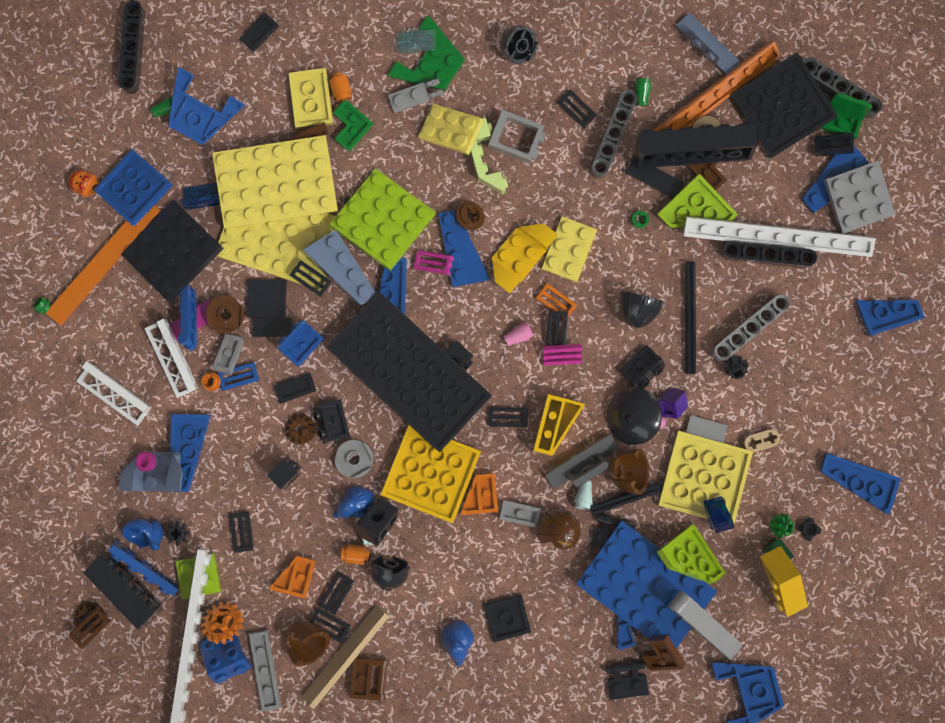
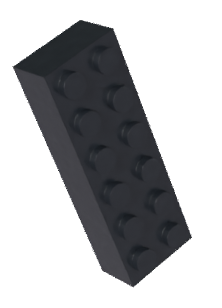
(695, 145)

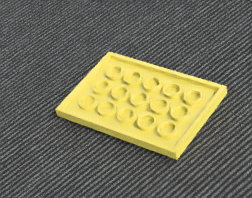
(275, 182)
(276, 245)

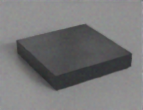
(266, 298)
(507, 618)

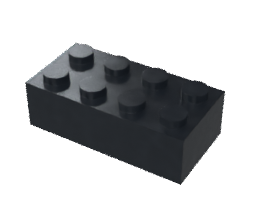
(123, 591)

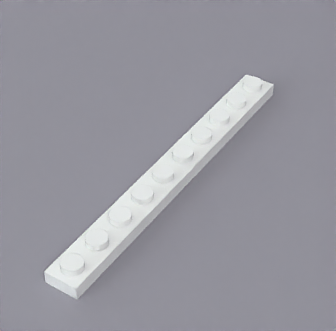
(779, 236)
(190, 635)

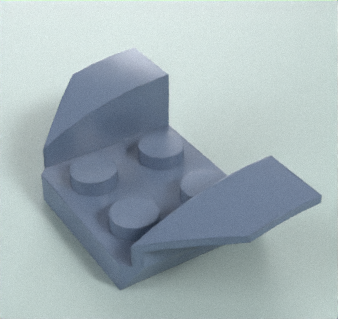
(164, 477)

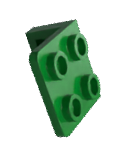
(849, 113)

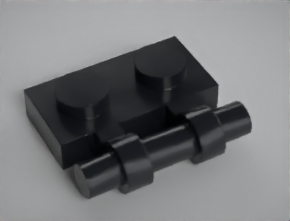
(601, 535)
(627, 686)

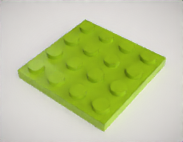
(382, 219)

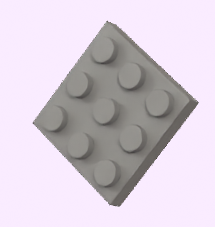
(859, 197)

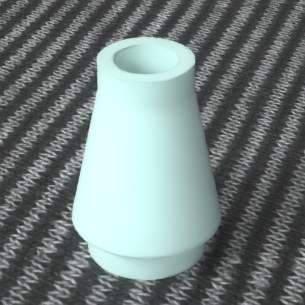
(584, 497)

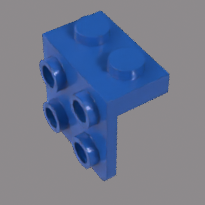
(300, 342)
(224, 660)

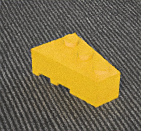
(555, 423)
(785, 581)

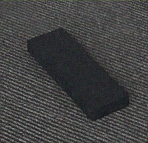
(655, 179)

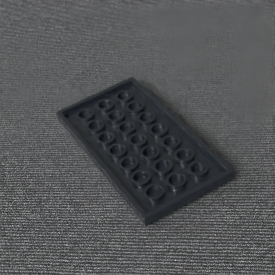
(409, 371)

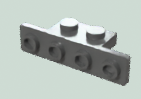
(583, 464)

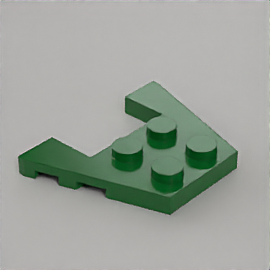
(435, 64)

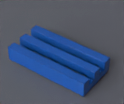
(254, 372)

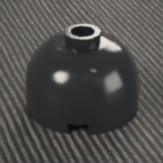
(518, 44)
(389, 573)

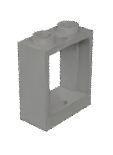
(496, 146)

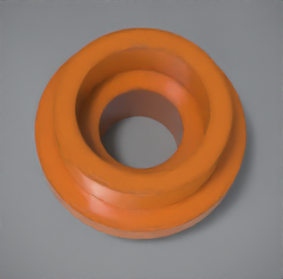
(206, 381)

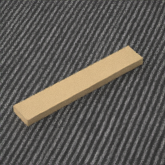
(345, 656)

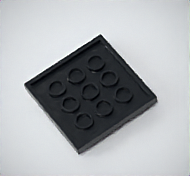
(784, 105)
(172, 251)

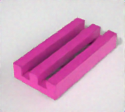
(447, 265)
(562, 357)

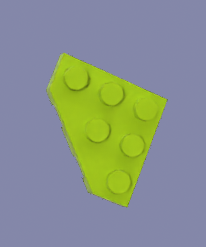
(696, 200)
(691, 556)

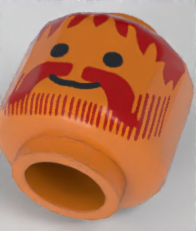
(83, 182)

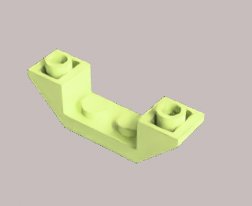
(495, 180)

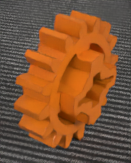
(222, 622)

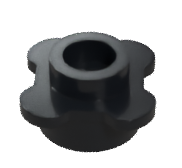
(808, 535)

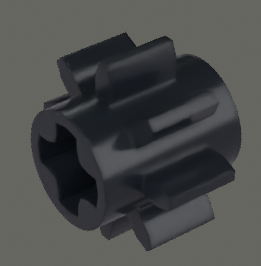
(736, 367)
(173, 529)

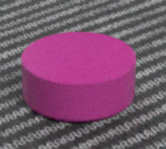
(146, 461)

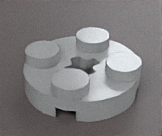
(350, 469)

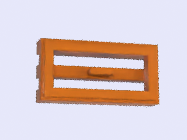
(556, 292)

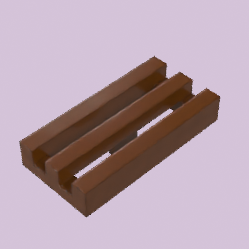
(77, 640)

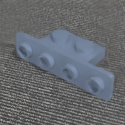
(708, 44)

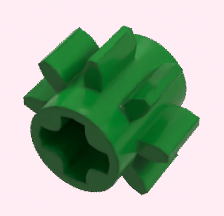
(781, 525)

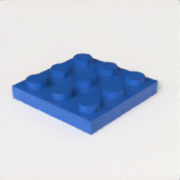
(133, 187)

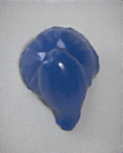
(354, 503)
(143, 533)
(457, 640)

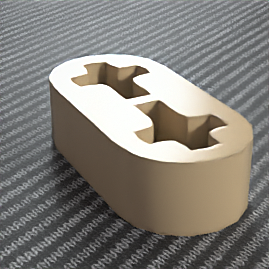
(762, 445)

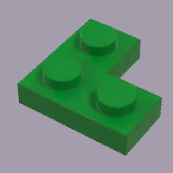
(356, 125)

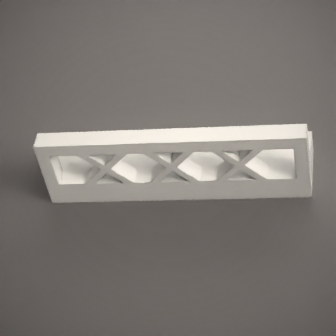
(177, 355)
(118, 388)

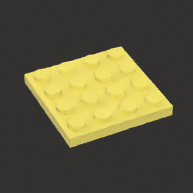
(703, 471)

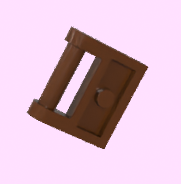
(362, 677)

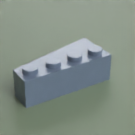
(339, 265)

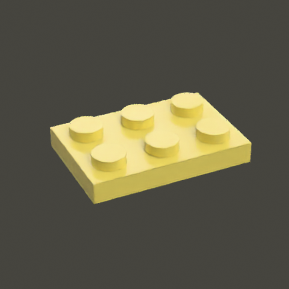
(310, 98)
(450, 129)
(569, 249)

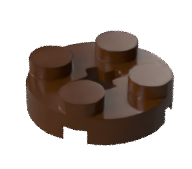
(232, 307)

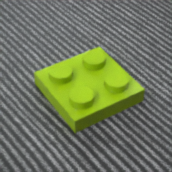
(185, 573)

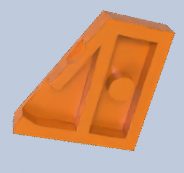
(482, 496)
(295, 578)

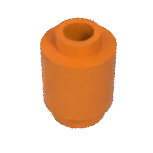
(340, 87)
(355, 554)

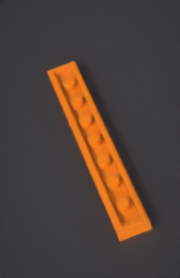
(723, 88)
(98, 268)

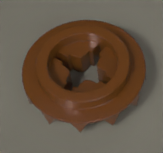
(473, 209)
(294, 436)
(83, 610)

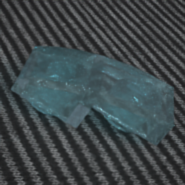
(416, 41)

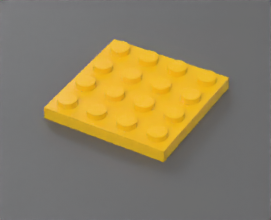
(430, 479)

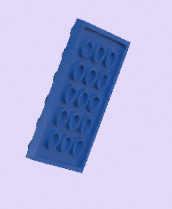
(639, 587)

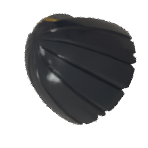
(639, 310)

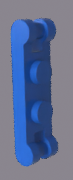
(188, 320)

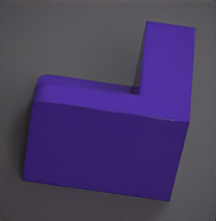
(673, 403)

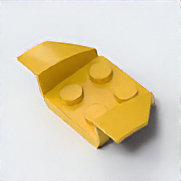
(521, 254)

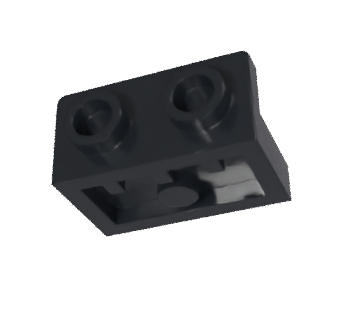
(643, 367)
(331, 421)

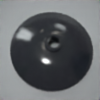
(644, 420)

